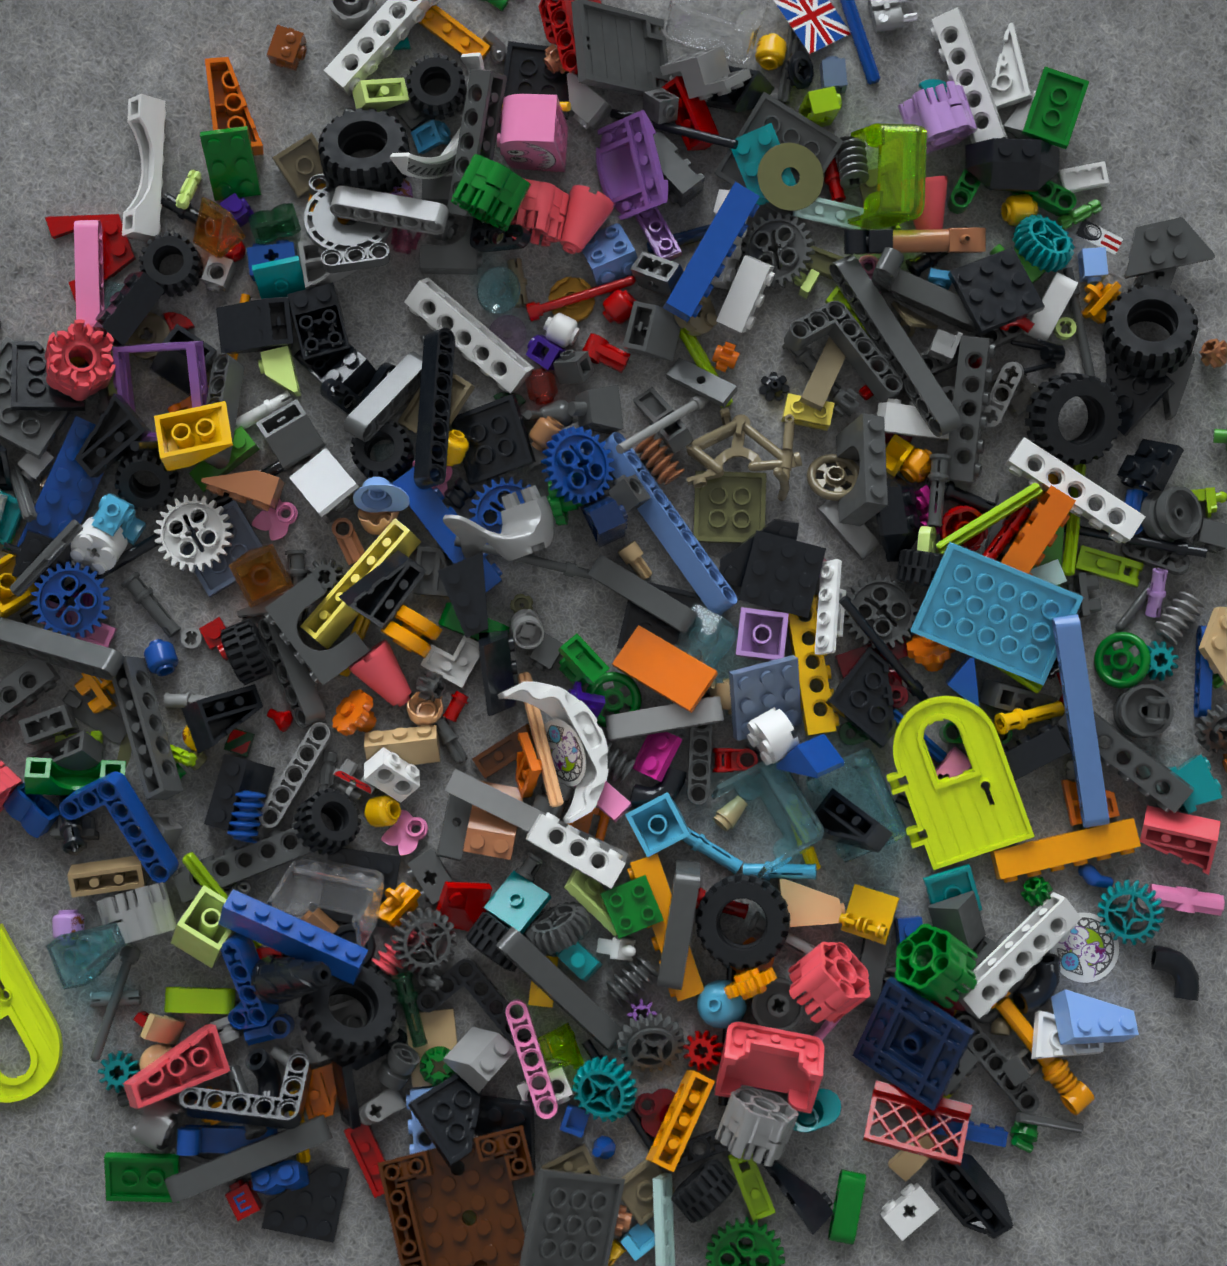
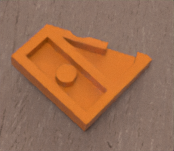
(528, 766)

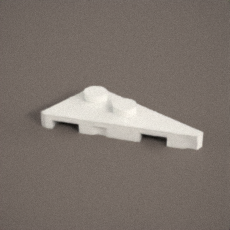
(1011, 80)

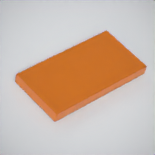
(665, 668)

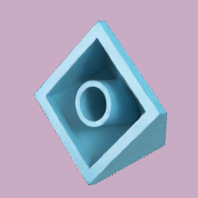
(658, 824)

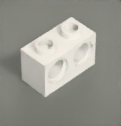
(392, 774)
(556, 1073)

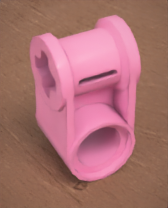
(953, 764)

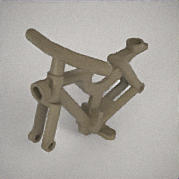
(738, 428)

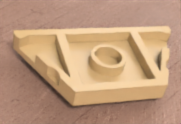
(1214, 643)

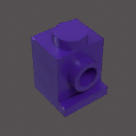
(239, 208)
(536, 351)

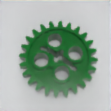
(761, 1244)

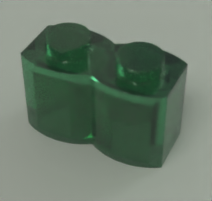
(278, 222)

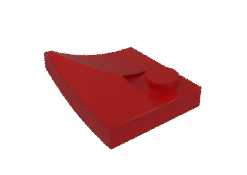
(463, 903)

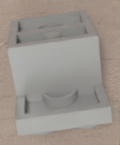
(706, 73)

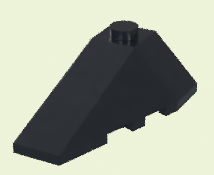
(806, 1199)

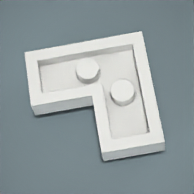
(454, 667)

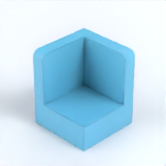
(638, 1240)

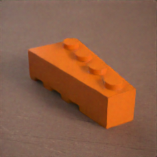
(1039, 530)

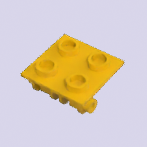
(869, 914)

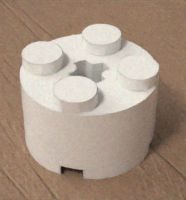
(97, 547)
(772, 735)

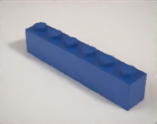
(711, 251)
(431, 510)
(292, 935)

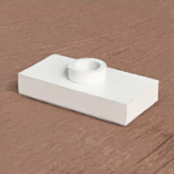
(1084, 177)

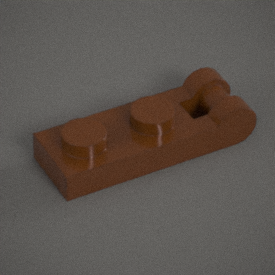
(501, 753)

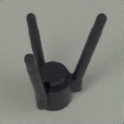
(1050, 353)

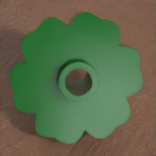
(559, 507)

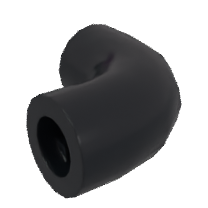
(671, 783)
(1180, 968)
(1041, 987)
(266, 1073)

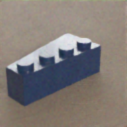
(605, 519)

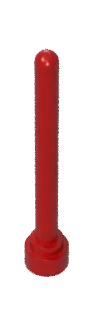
(536, 310)

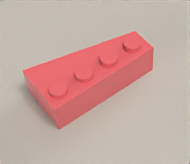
(183, 1066)

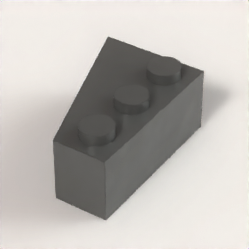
(682, 181)

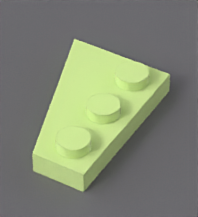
(588, 892)

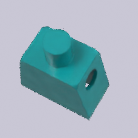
(580, 961)

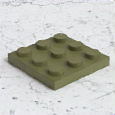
(730, 507)

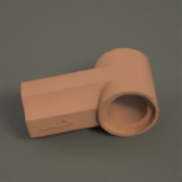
(349, 543)

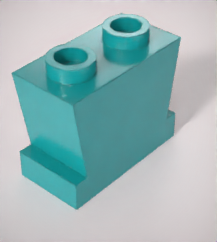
(1197, 774)

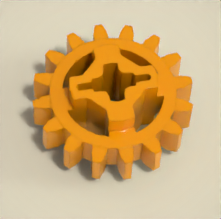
(750, 983)

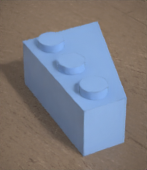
(1090, 1020)

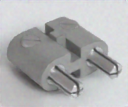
(888, 15)

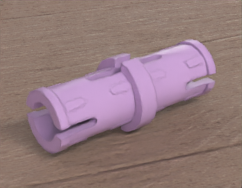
(1156, 592)

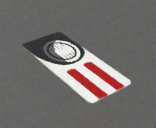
(1099, 236)

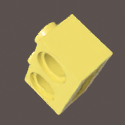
(806, 415)

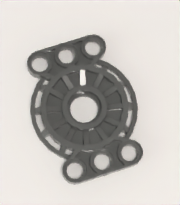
(339, 239)

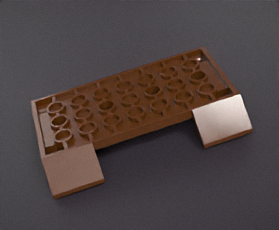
(430, 1201)

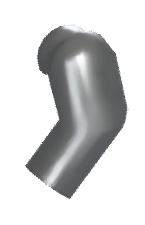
(498, 48)

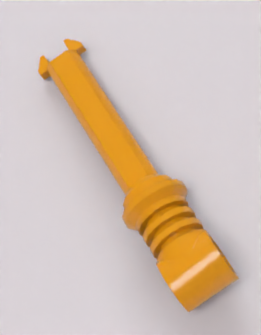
(1072, 1093)

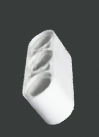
(1055, 301)

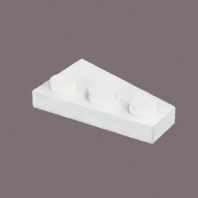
(1047, 1043)

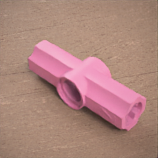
(1188, 899)

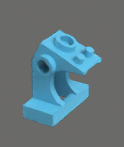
(114, 512)

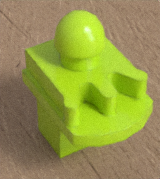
(1210, 498)

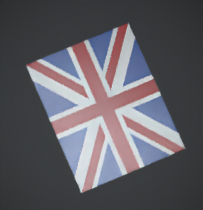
(813, 22)

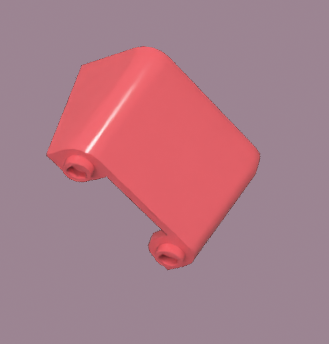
(773, 1062)

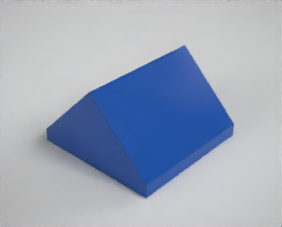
(964, 680)
(812, 758)

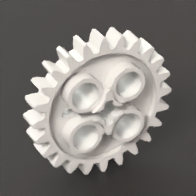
(175, 543)

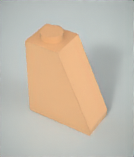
(809, 906)

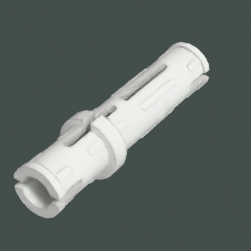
(258, 413)

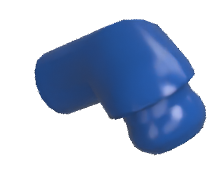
(1093, 877)

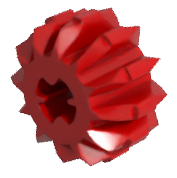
(700, 1059)

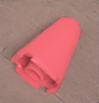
(934, 205)
(583, 217)
(383, 674)

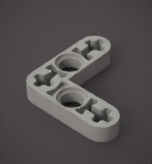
(999, 406)

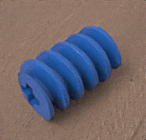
(246, 816)

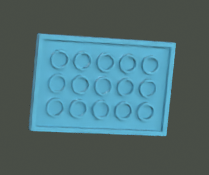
(994, 613)

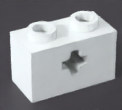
(921, 1206)

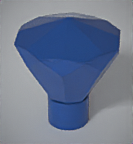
(603, 1147)

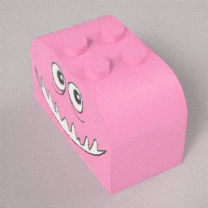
(533, 132)

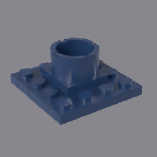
(913, 1043)

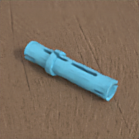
(712, 851)
(790, 871)

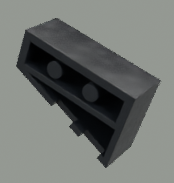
(384, 589)

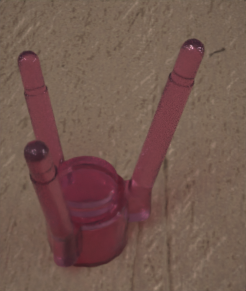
(403, 241)

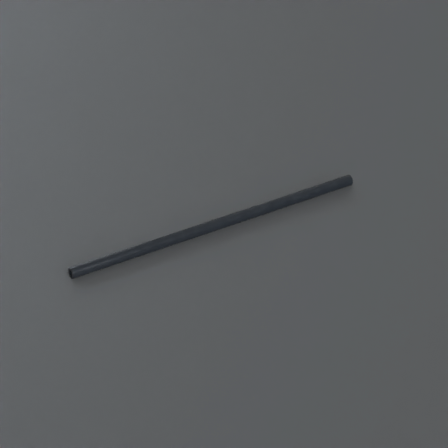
(147, 544)

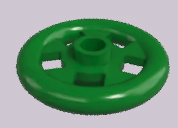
(1128, 640)
(619, 680)

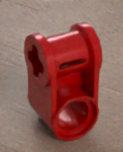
(731, 759)

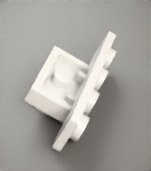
(830, 612)

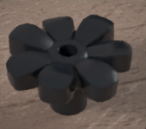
(771, 390)

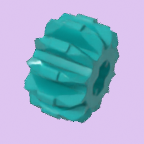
(1167, 661)
(113, 1063)

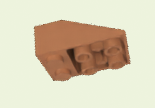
(255, 486)

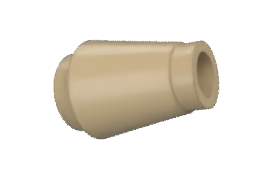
(730, 813)

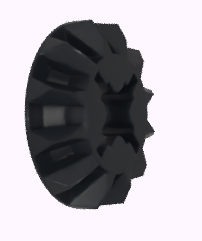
(805, 76)

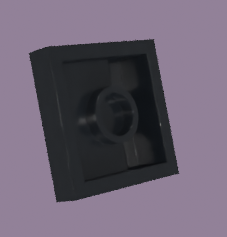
(1150, 465)

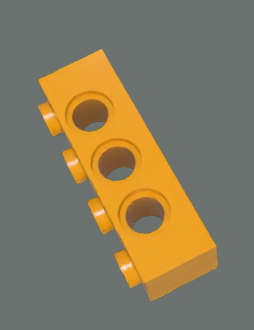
(680, 1120)

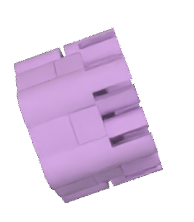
(945, 120)

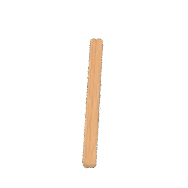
(542, 749)

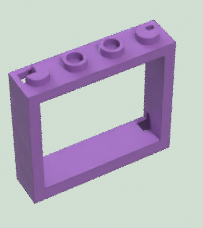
(196, 370)

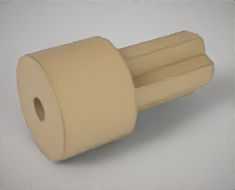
(631, 555)

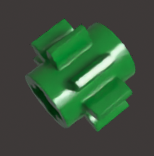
(1036, 891)

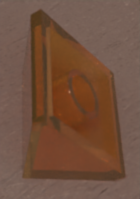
(216, 229)
(260, 574)

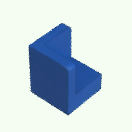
(574, 1120)

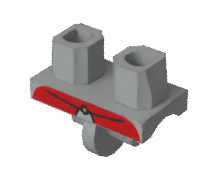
(346, 773)

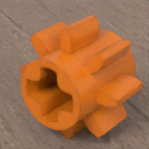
(725, 356)

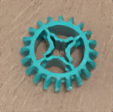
(1043, 243)
(1120, 910)
(606, 1102)

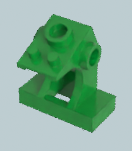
(580, 662)

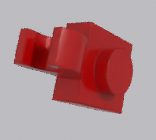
(212, 634)

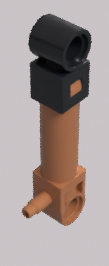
(915, 241)

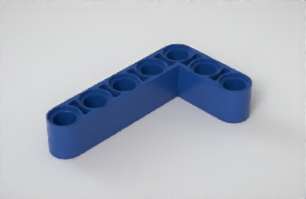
(127, 821)

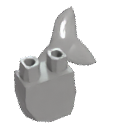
(524, 527)

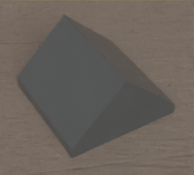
(959, 917)

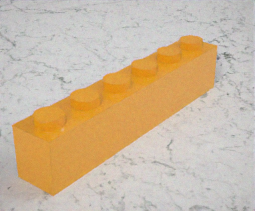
(1064, 849)
(657, 880)

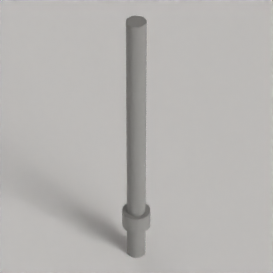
(694, 404)

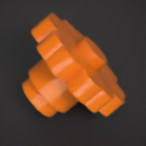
(928, 652)
(354, 714)

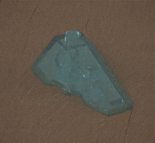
(707, 637)
(85, 954)

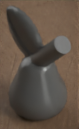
(557, 410)

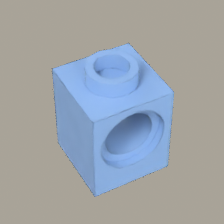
(1092, 265)

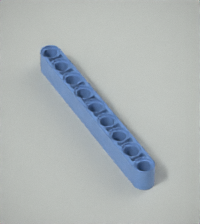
(674, 532)
(1080, 720)

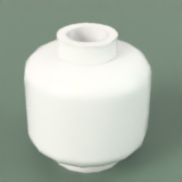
(561, 330)

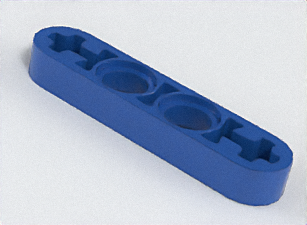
(1203, 679)

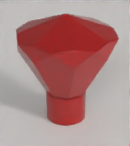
(282, 719)

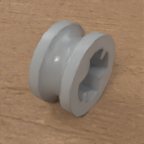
(184, 637)

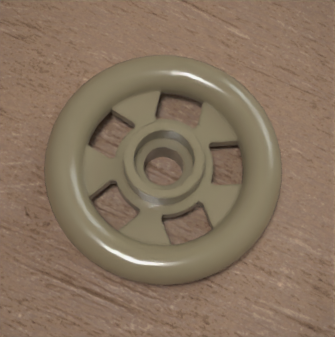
(830, 473)

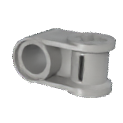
(383, 1105)

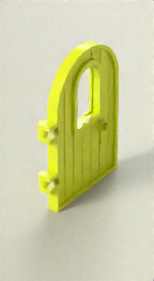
(957, 808)
(32, 1021)

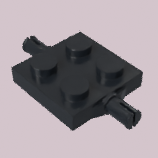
(30, 549)

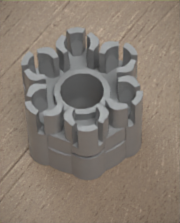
(141, 917)
(759, 1120)

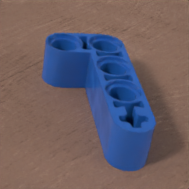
(240, 960)
(213, 1139)

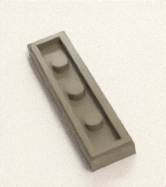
(823, 376)

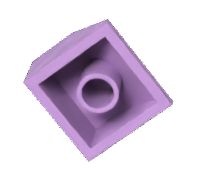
(761, 634)

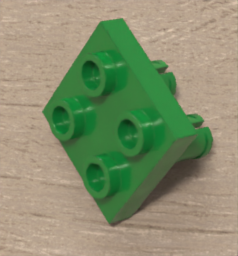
(632, 906)

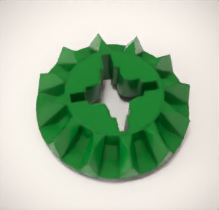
(426, 1065)

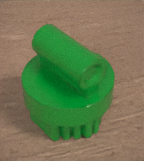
(1023, 1136)

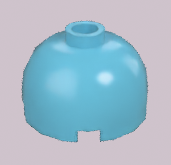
(716, 1007)

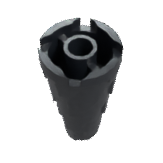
(285, 979)

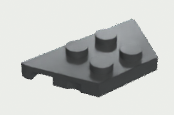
(1165, 247)

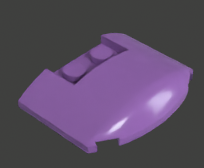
(631, 166)

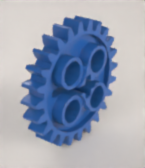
(593, 458)
(491, 495)
(55, 586)

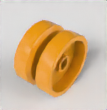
(410, 632)

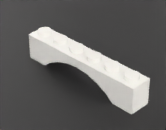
(147, 122)

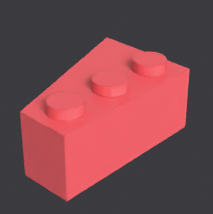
(1182, 835)

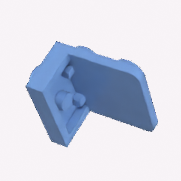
(610, 254)

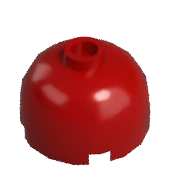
(957, 518)

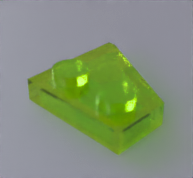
(561, 1047)

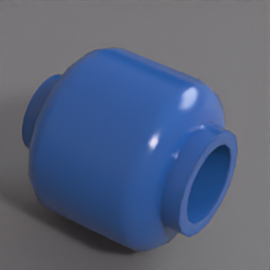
(161, 657)

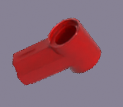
(605, 353)

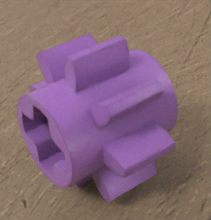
(641, 1006)

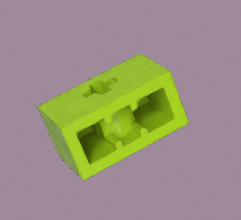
(821, 106)

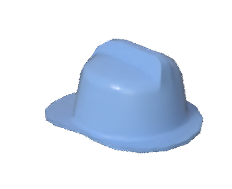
(380, 496)

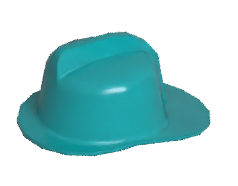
(824, 1112)

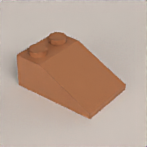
(489, 833)

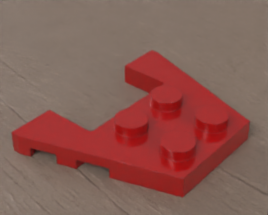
(116, 248)

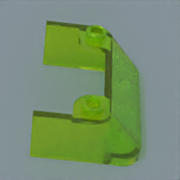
(900, 175)

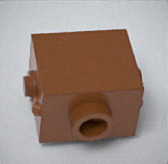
(287, 48)

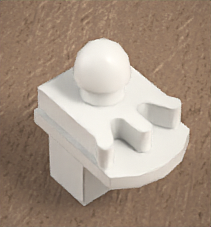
(617, 948)

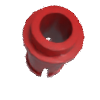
(455, 706)

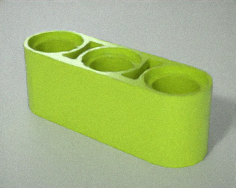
(199, 1000)

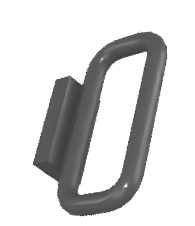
(983, 950)

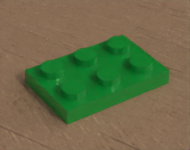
(1055, 107)
(230, 162)
(139, 1176)

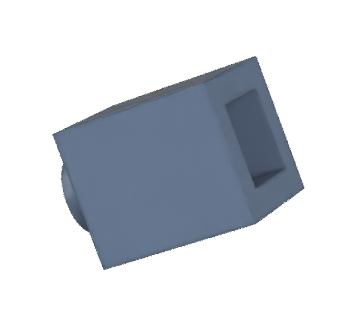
(834, 73)

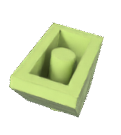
(380, 93)
(280, 369)

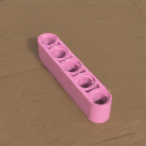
(89, 270)
(540, 1067)

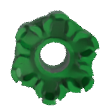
(490, 190)
(934, 964)

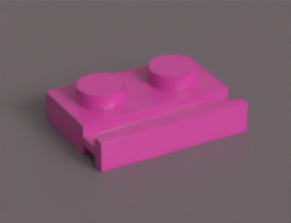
(657, 754)

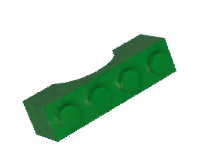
(48, 778)

